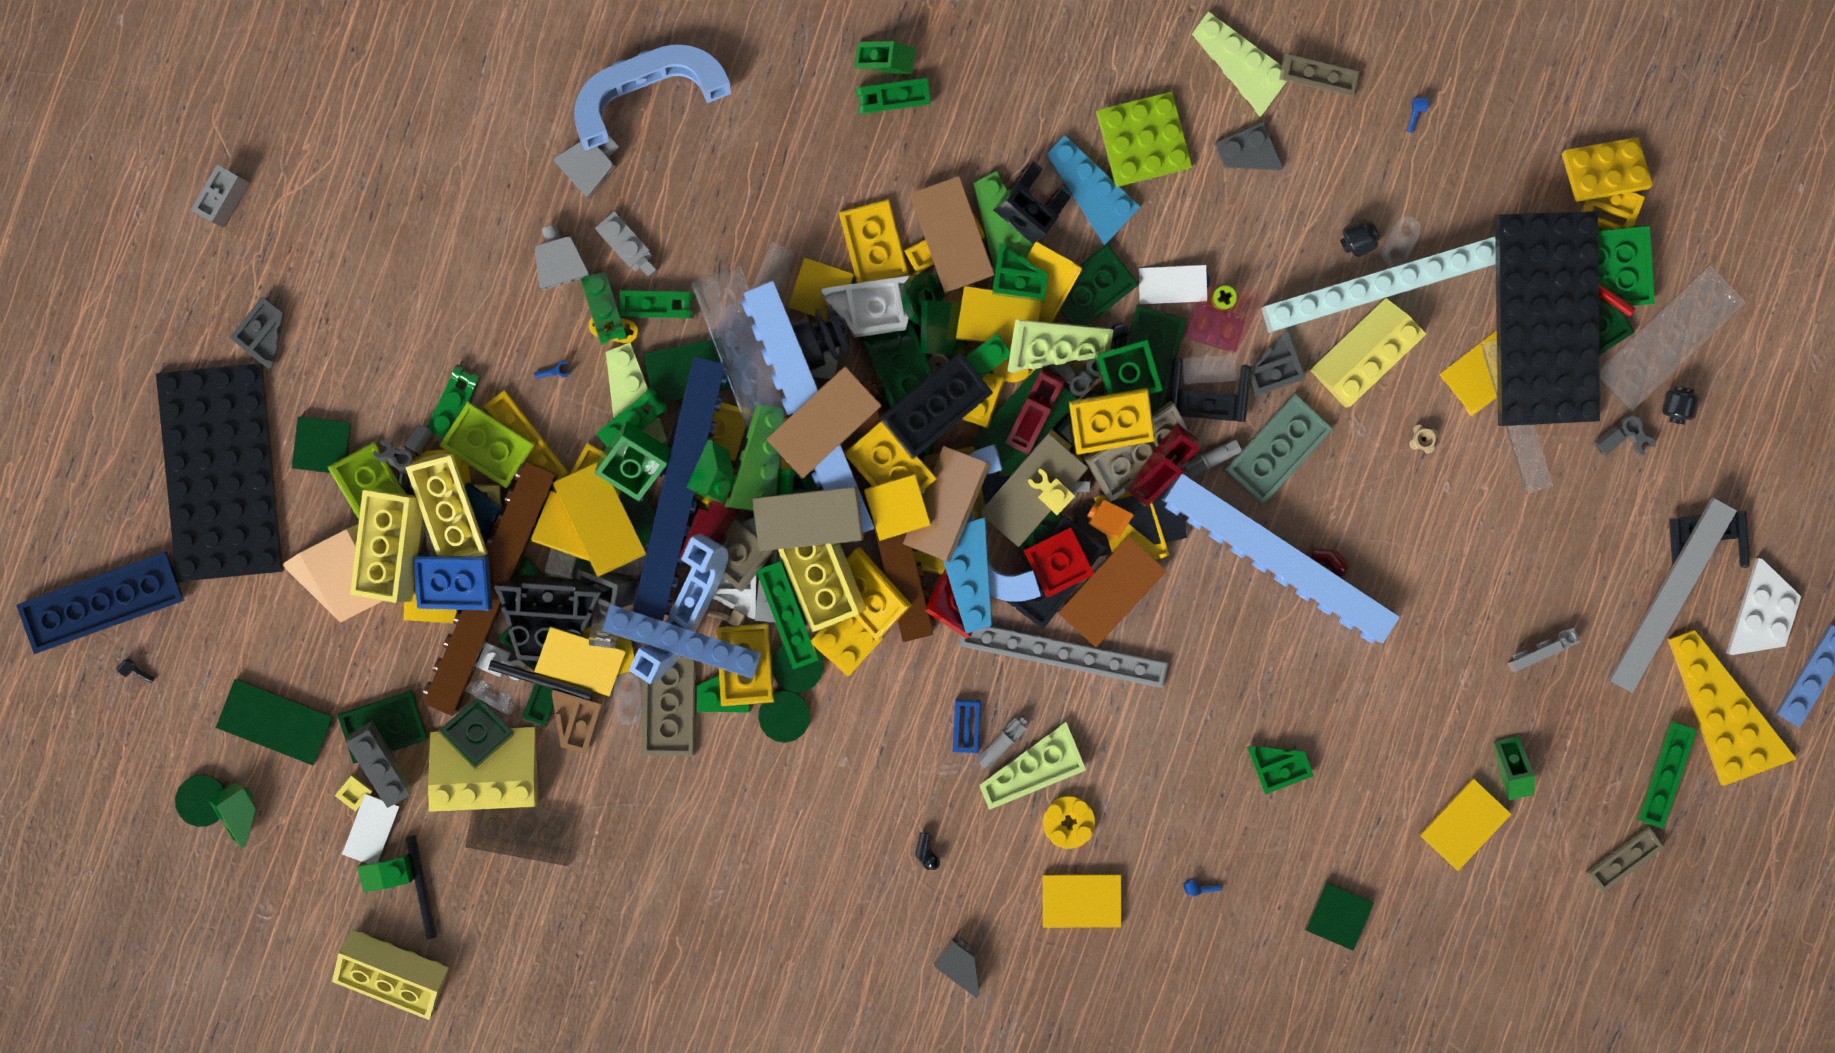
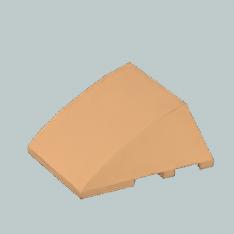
(328, 572)

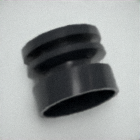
(821, 337)

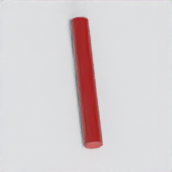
(1615, 300)

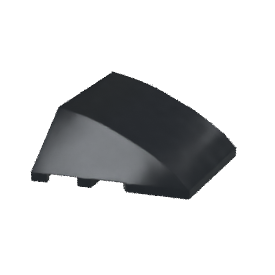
(541, 602)

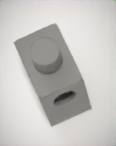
(589, 167)
(558, 260)

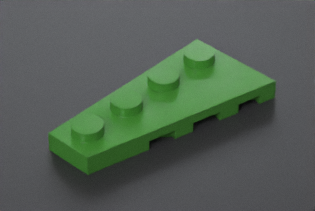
(988, 194)
(758, 461)

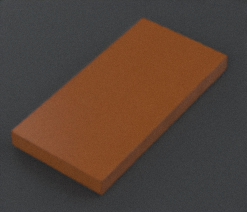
(1112, 591)

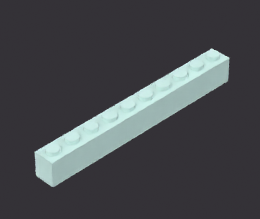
(1380, 285)

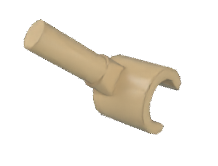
(736, 617)

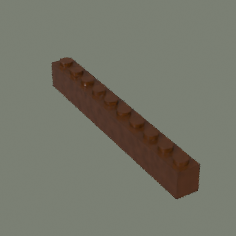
(505, 555)
(899, 558)

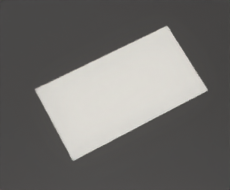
(1173, 284)
(370, 830)

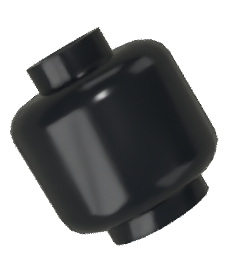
(1360, 237)
(1680, 404)

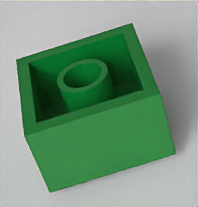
(1128, 369)
(632, 461)

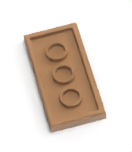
(951, 234)
(823, 422)
(948, 503)

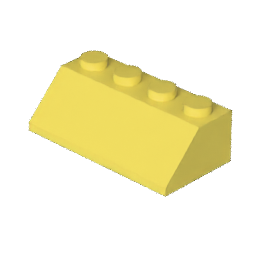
(1367, 352)
(445, 506)
(386, 546)
(823, 584)
(389, 974)

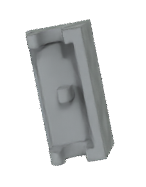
(220, 196)

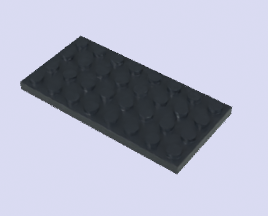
(1547, 318)
(219, 472)

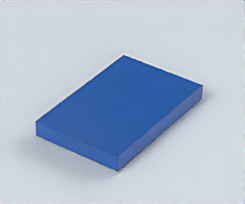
(452, 582)

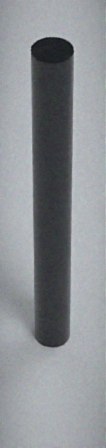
(539, 679)
(421, 888)

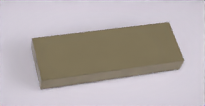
(1319, 75)
(1625, 859)

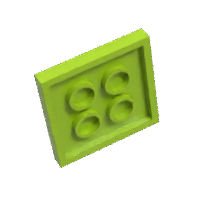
(1144, 139)

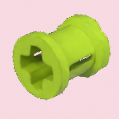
(1225, 290)

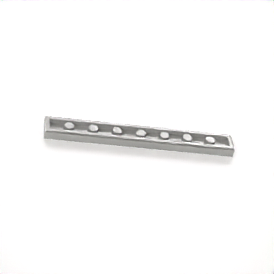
(1672, 594)
(1067, 655)

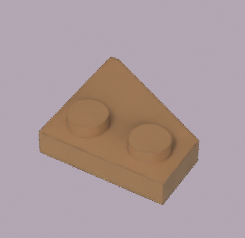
(575, 720)

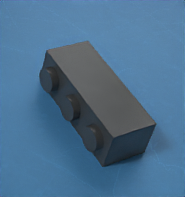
(379, 764)

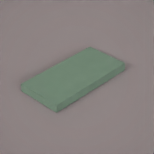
(1278, 449)

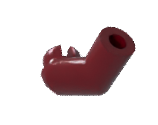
(1334, 559)

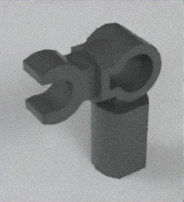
(1079, 383)
(1627, 426)
(405, 457)

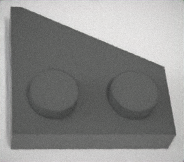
(1249, 150)
(260, 332)
(1276, 367)

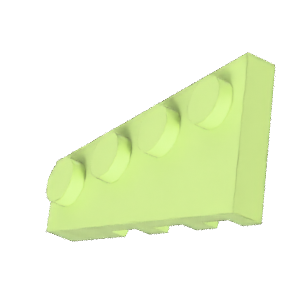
(1241, 61)
(1050, 343)
(628, 385)
(1040, 766)

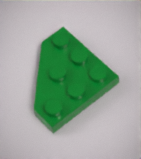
(1627, 263)

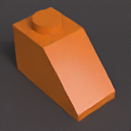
(1109, 518)

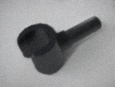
(1119, 330)
(128, 666)

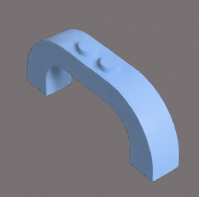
(640, 72)
(708, 566)
(1005, 586)

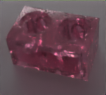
(1213, 335)

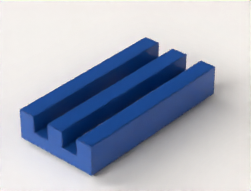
(967, 703)

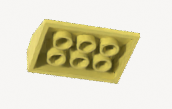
(501, 781)

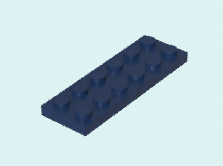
(100, 602)

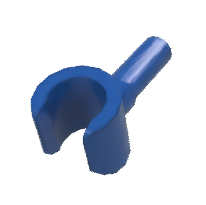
(1418, 104)
(552, 371)
(1192, 888)

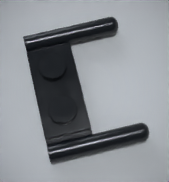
(1210, 404)
(1682, 528)

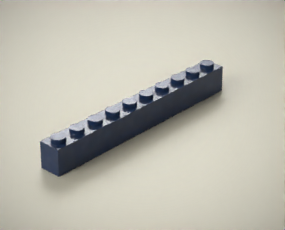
(675, 498)

